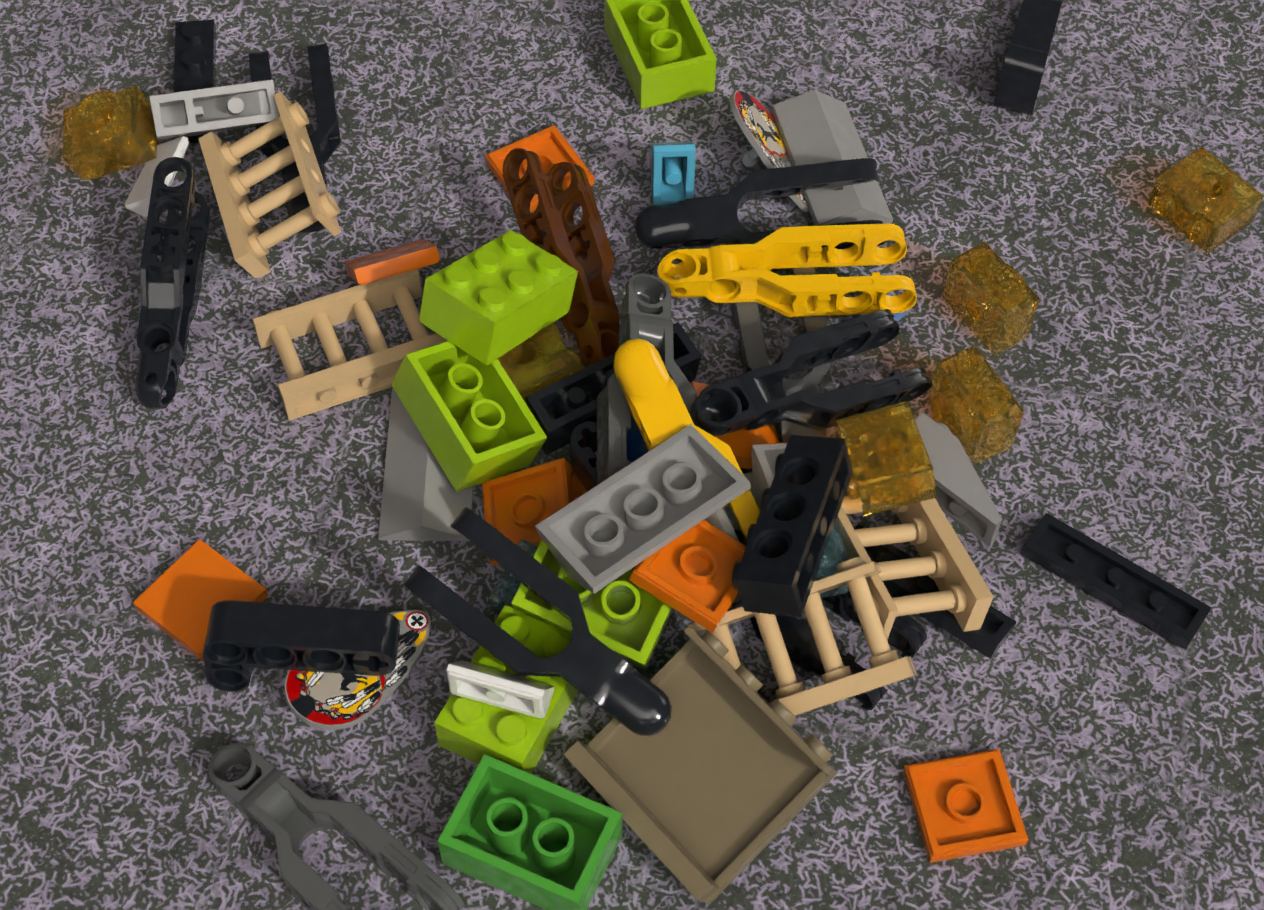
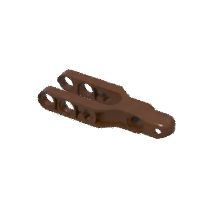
(593, 308)

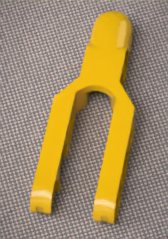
(744, 273)
(662, 412)

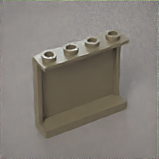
(714, 778)

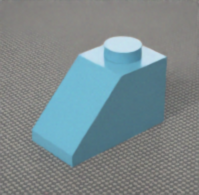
(672, 171)

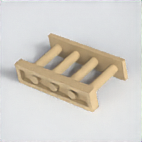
(232, 187)
(344, 378)
(941, 558)
(838, 680)

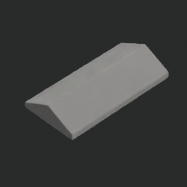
(822, 131)
(416, 492)
(641, 509)

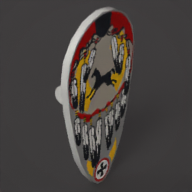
(763, 135)
(345, 700)

